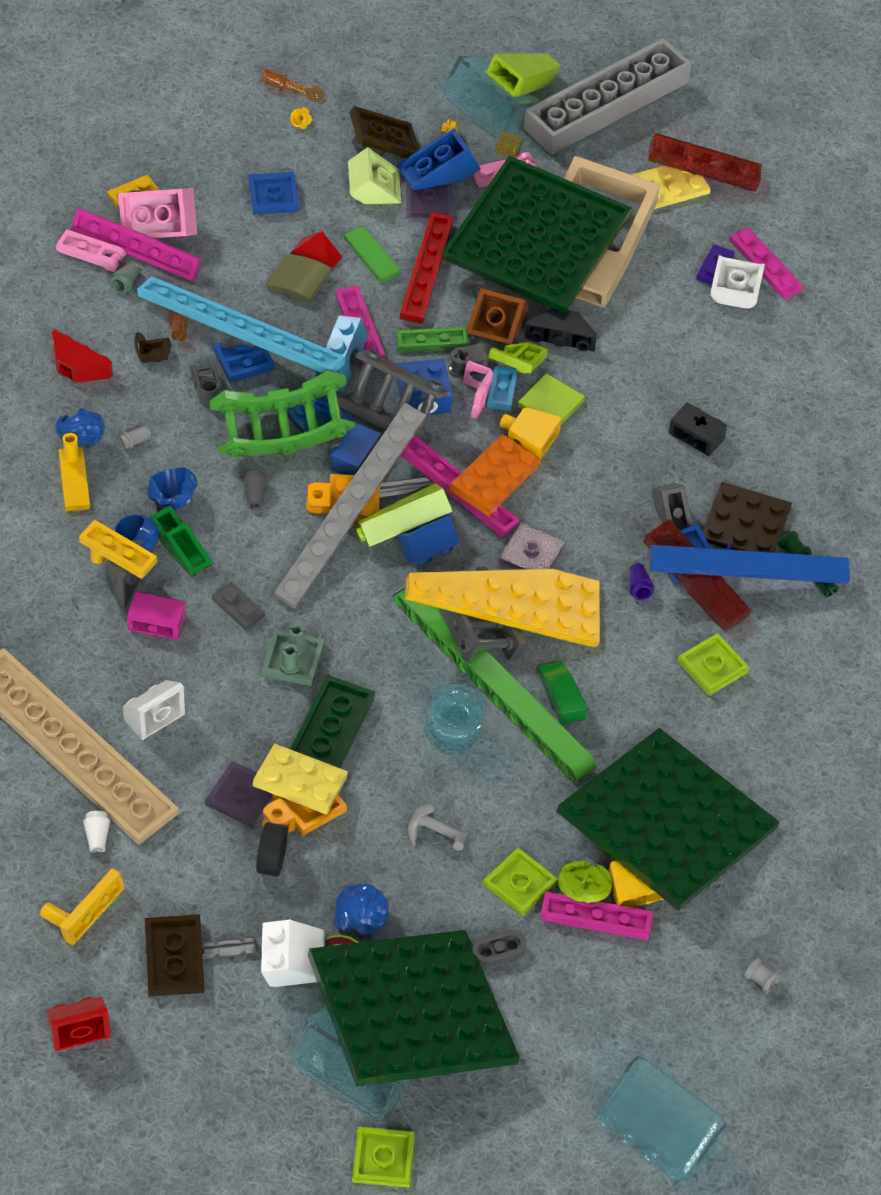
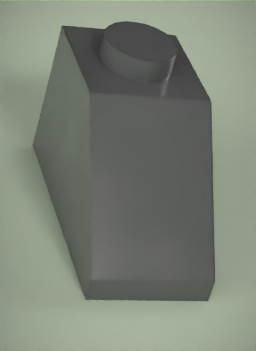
(672, 504)

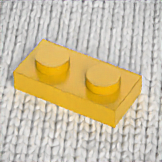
(141, 184)

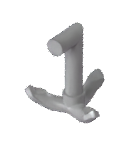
(421, 818)

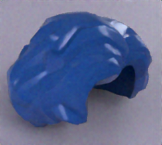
(86, 426)
(172, 487)
(139, 528)
(361, 909)

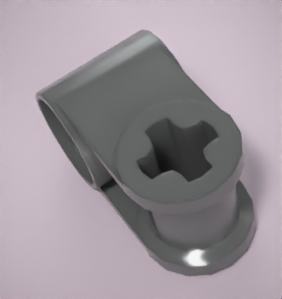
(476, 353)
(206, 383)

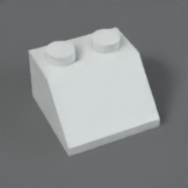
(155, 708)
(286, 952)

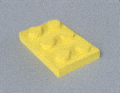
(675, 184)
(300, 778)

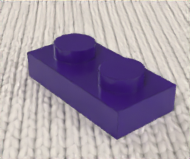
(707, 270)

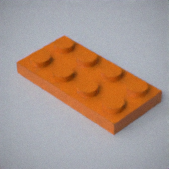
(495, 475)

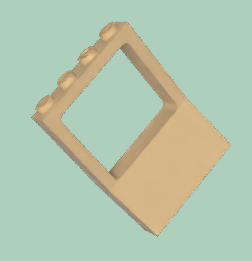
(613, 264)

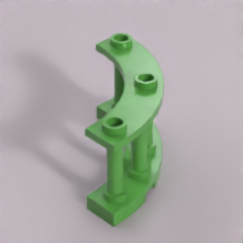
(280, 401)

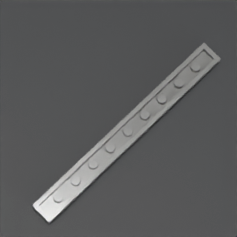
(349, 506)

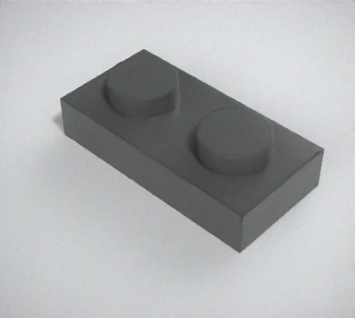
(238, 606)

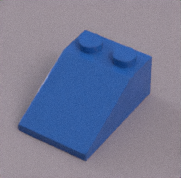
(439, 163)

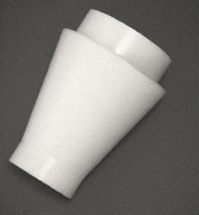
(96, 830)

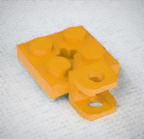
(330, 493)
(299, 816)

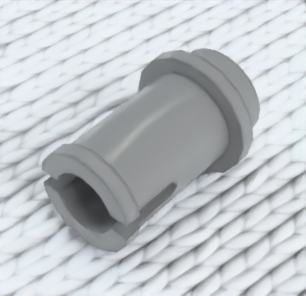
(134, 437)

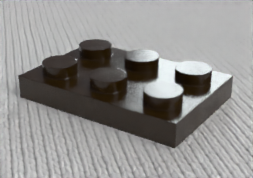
(383, 132)
(174, 955)

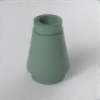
(125, 277)

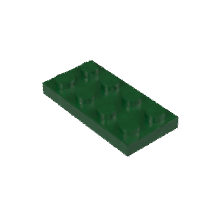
(333, 721)

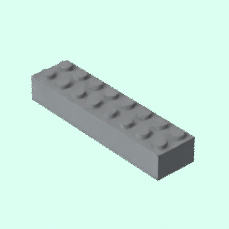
(606, 96)

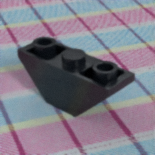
(562, 330)

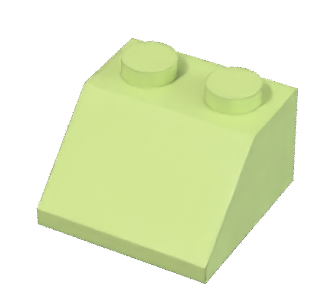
(373, 179)

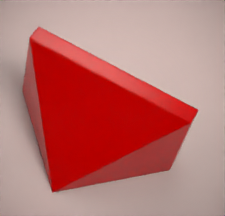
(318, 248)

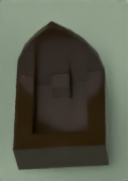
(151, 350)

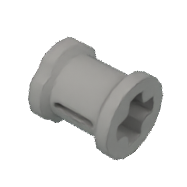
(762, 975)

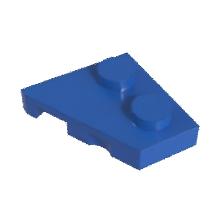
(243, 361)

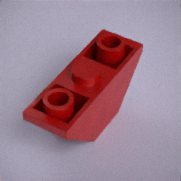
(78, 360)

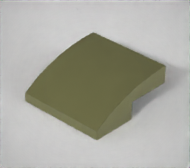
(298, 277)

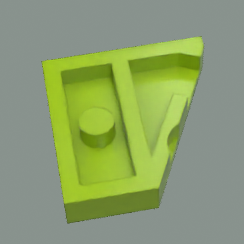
(523, 356)

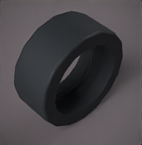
(272, 849)

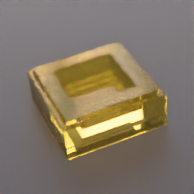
(509, 144)

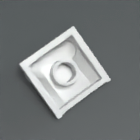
(736, 282)

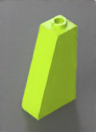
(523, 71)
(404, 515)

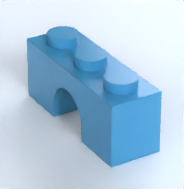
(346, 338)

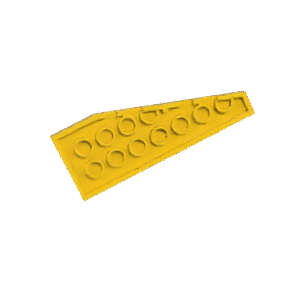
(529, 599)

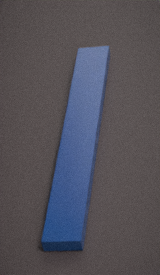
(749, 564)

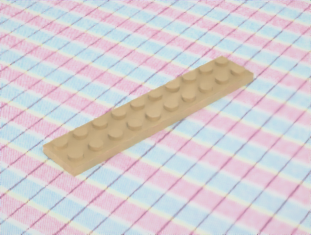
(81, 753)

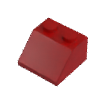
(78, 1023)

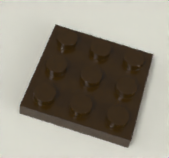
(746, 519)

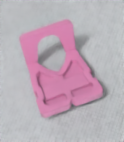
(482, 388)

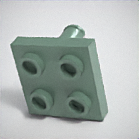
(293, 656)

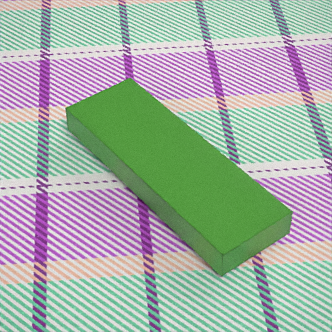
(372, 254)
(431, 339)

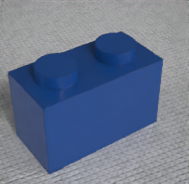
(354, 450)
(428, 540)

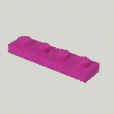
(774, 271)
(353, 305)
(597, 916)

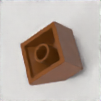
(497, 317)

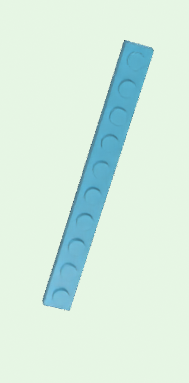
(241, 326)

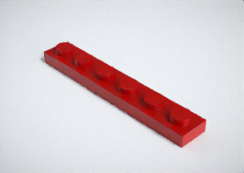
(426, 268)

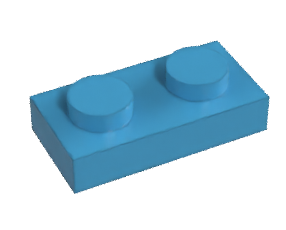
(502, 388)

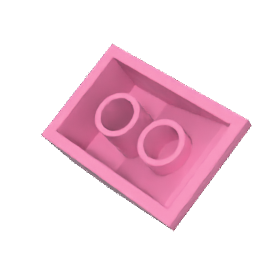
(159, 212)

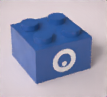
(428, 370)

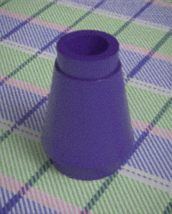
(640, 583)

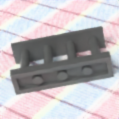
(375, 411)
(461, 628)

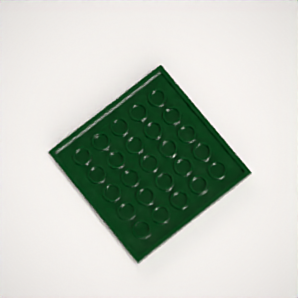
(537, 233)
(668, 818)
(412, 1007)

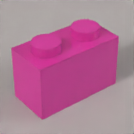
(156, 615)

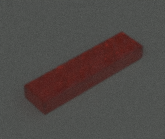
(704, 162)
(708, 591)

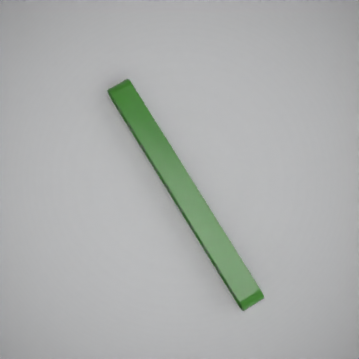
(505, 692)

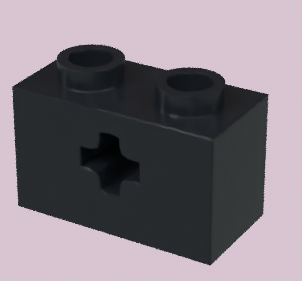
(697, 429)

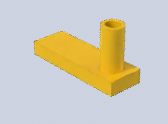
(73, 474)
(116, 548)
(88, 911)

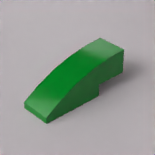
(181, 541)
(562, 692)

